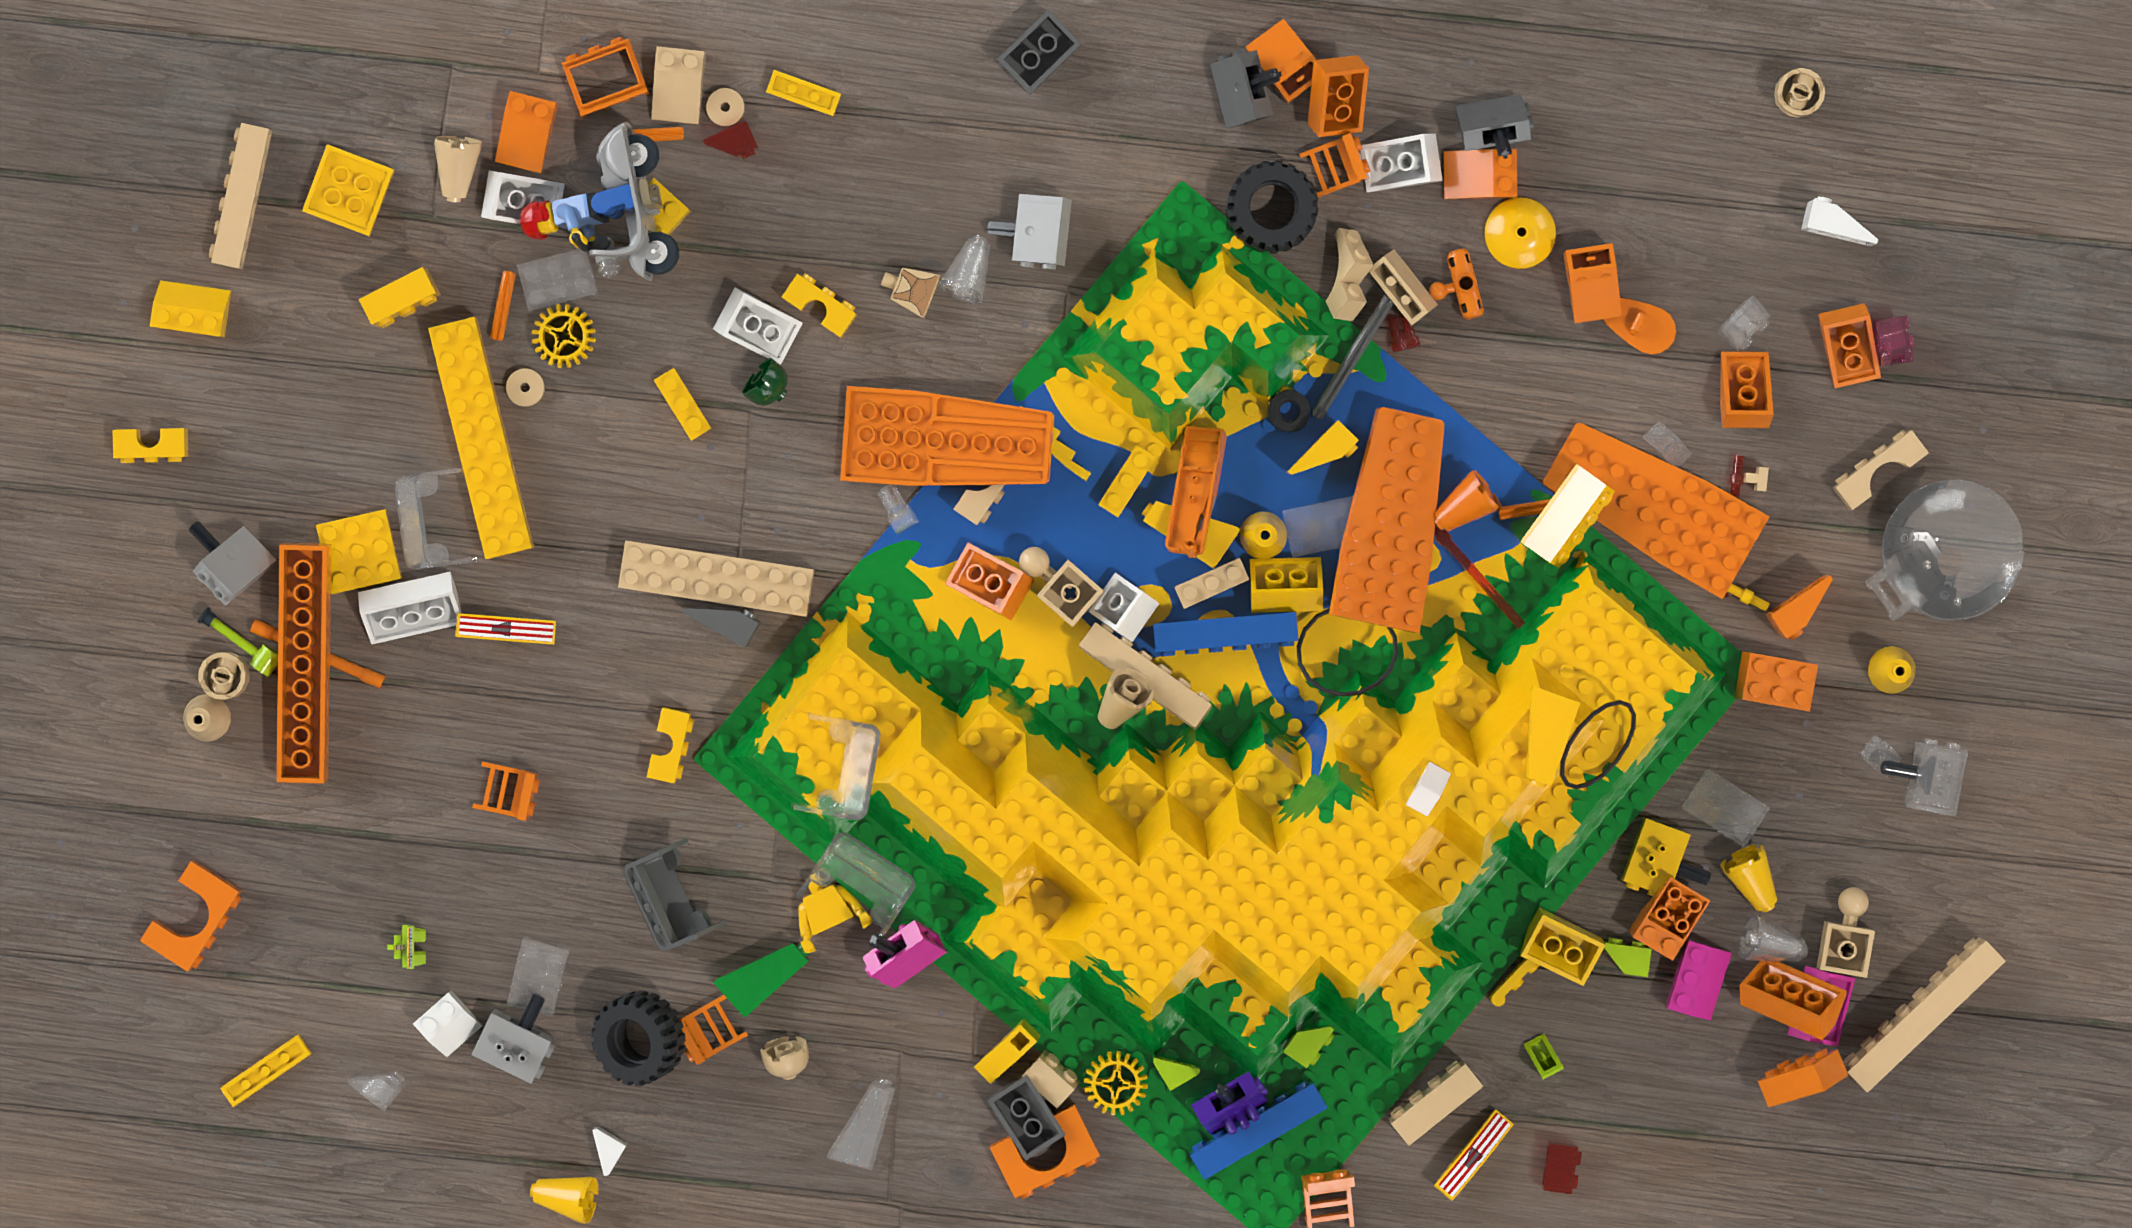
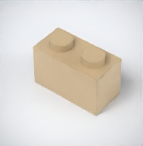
(1052, 1078)

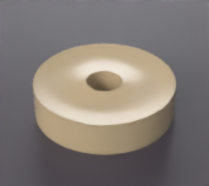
(723, 96)
(535, 392)

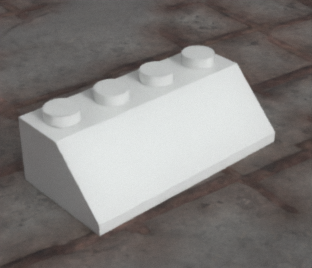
(409, 607)

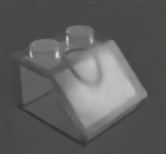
(1743, 323)
(379, 1087)

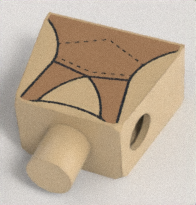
(912, 289)

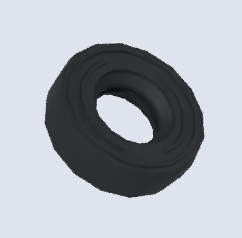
(1303, 411)

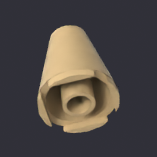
(456, 164)
(1124, 697)
(215, 718)

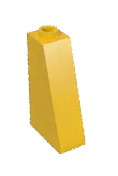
(1218, 539)
(1548, 732)

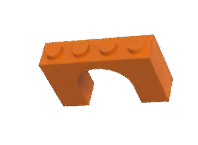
(220, 898)
(1024, 1178)

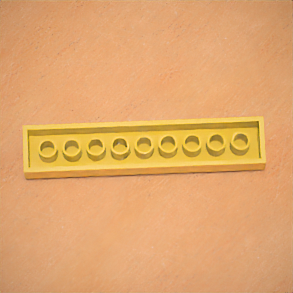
(481, 438)

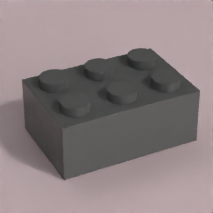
(1039, 52)

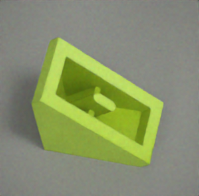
(1543, 1056)
(1175, 1072)

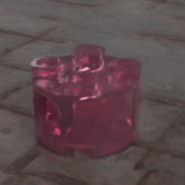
(1892, 341)

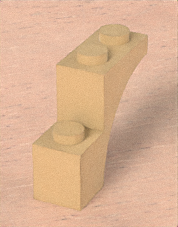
(1354, 264)

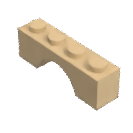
(1855, 488)
(975, 504)

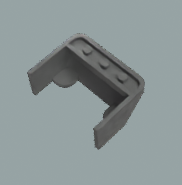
(664, 899)

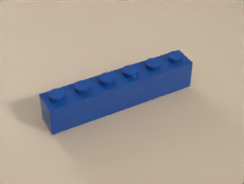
(1226, 632)
(1274, 1121)

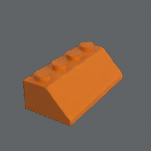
(1792, 998)

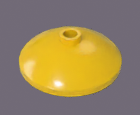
(1507, 245)

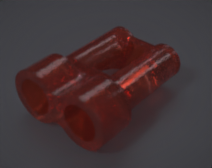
(1400, 342)

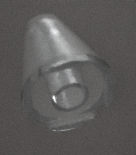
(968, 272)
(1770, 942)

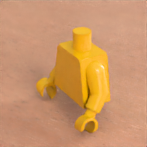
(826, 909)

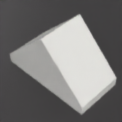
(1428, 789)
(608, 1148)

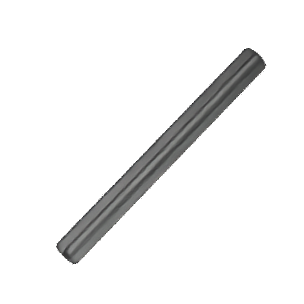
(1352, 357)

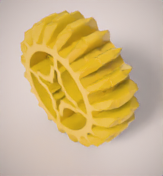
(545, 327)
(1104, 1081)

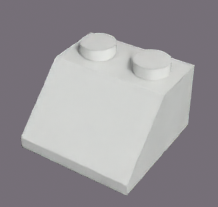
(1123, 607)
(447, 1024)

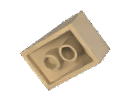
(678, 85)

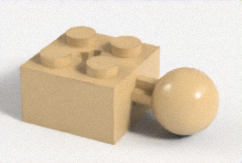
(1035, 563)
(1852, 903)

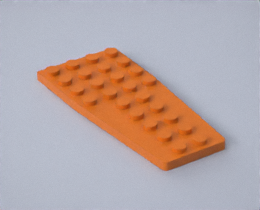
(942, 440)
(1664, 509)
(1391, 524)

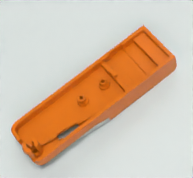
(1195, 489)

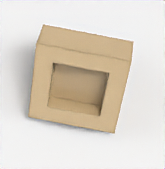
(1759, 479)

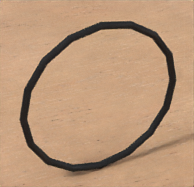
(1333, 692)
(1579, 728)

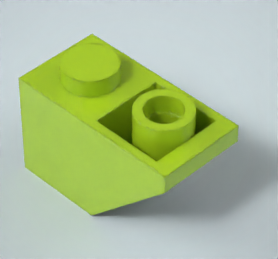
(1630, 959)
(1307, 1042)

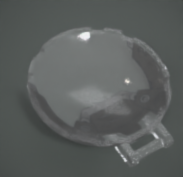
(1949, 551)

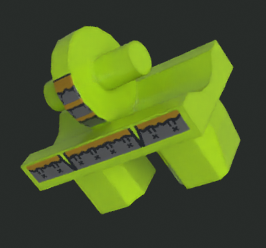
(409, 957)

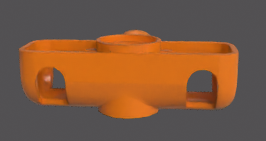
(1461, 270)

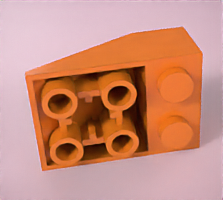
(1285, 51)
(1593, 283)
(1669, 918)

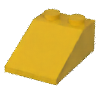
(1330, 446)

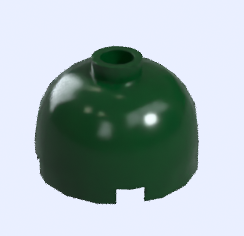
(767, 384)

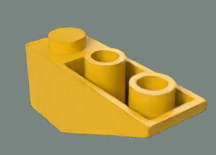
(1007, 1051)

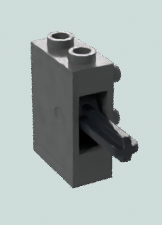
(1243, 87)
(1494, 123)

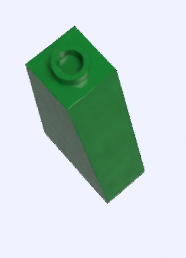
(757, 980)

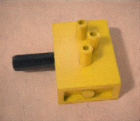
(1659, 856)

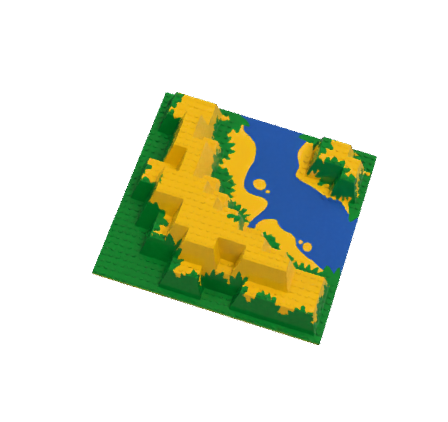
(1267, 865)

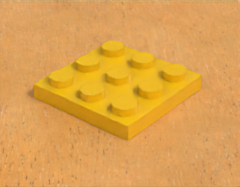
(348, 190)
(360, 551)

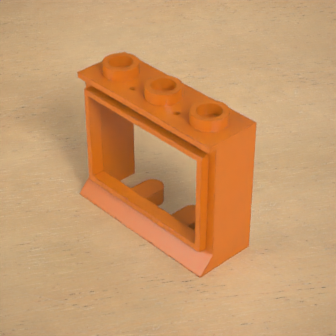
(598, 52)

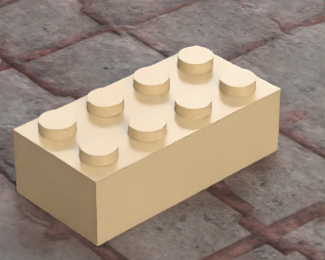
(1434, 1102)

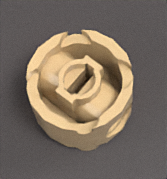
(1799, 92)
(224, 675)

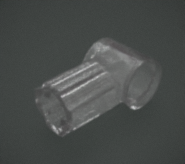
(899, 513)

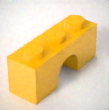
(803, 291)
(172, 445)
(676, 725)

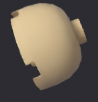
(785, 1057)

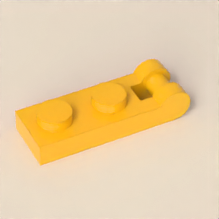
(1512, 981)

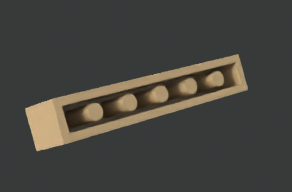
(241, 196)
(1168, 692)

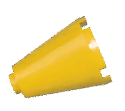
(1251, 532)
(1883, 667)
(1752, 876)
(567, 1196)

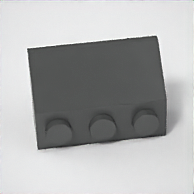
(1026, 1117)

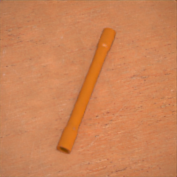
(364, 674)

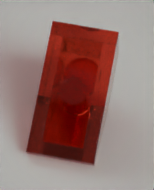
(734, 141)

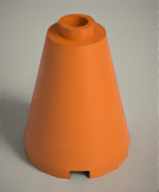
(1467, 503)

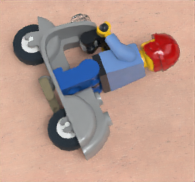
(624, 164)

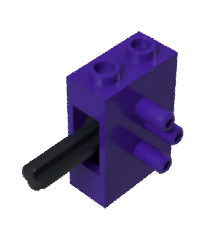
(1231, 1104)

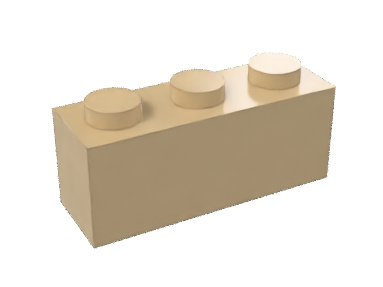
(1403, 287)
(1211, 583)

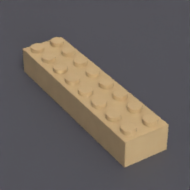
(716, 578)
(1923, 1013)

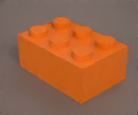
(1338, 96)
(1776, 681)
(1803, 1077)

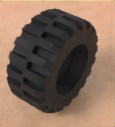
(1272, 239)
(617, 1053)

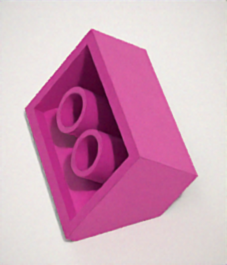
(1698, 980)
(1841, 981)

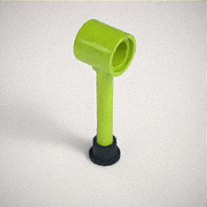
(263, 659)

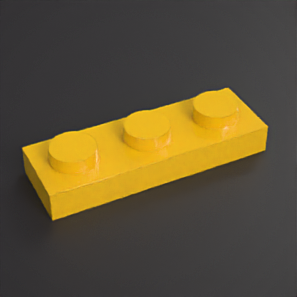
(803, 93)
(682, 404)
(1127, 481)

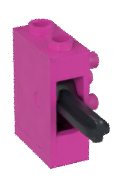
(902, 954)

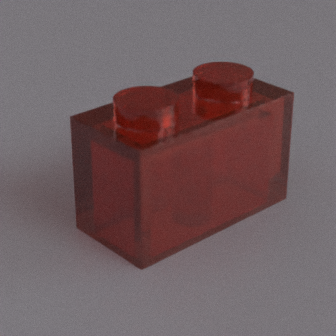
(1560, 1167)

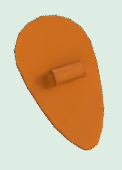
(1643, 326)

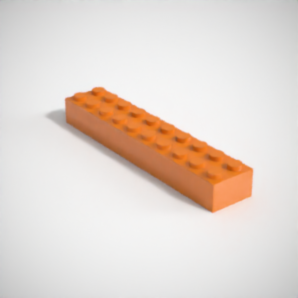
(303, 662)

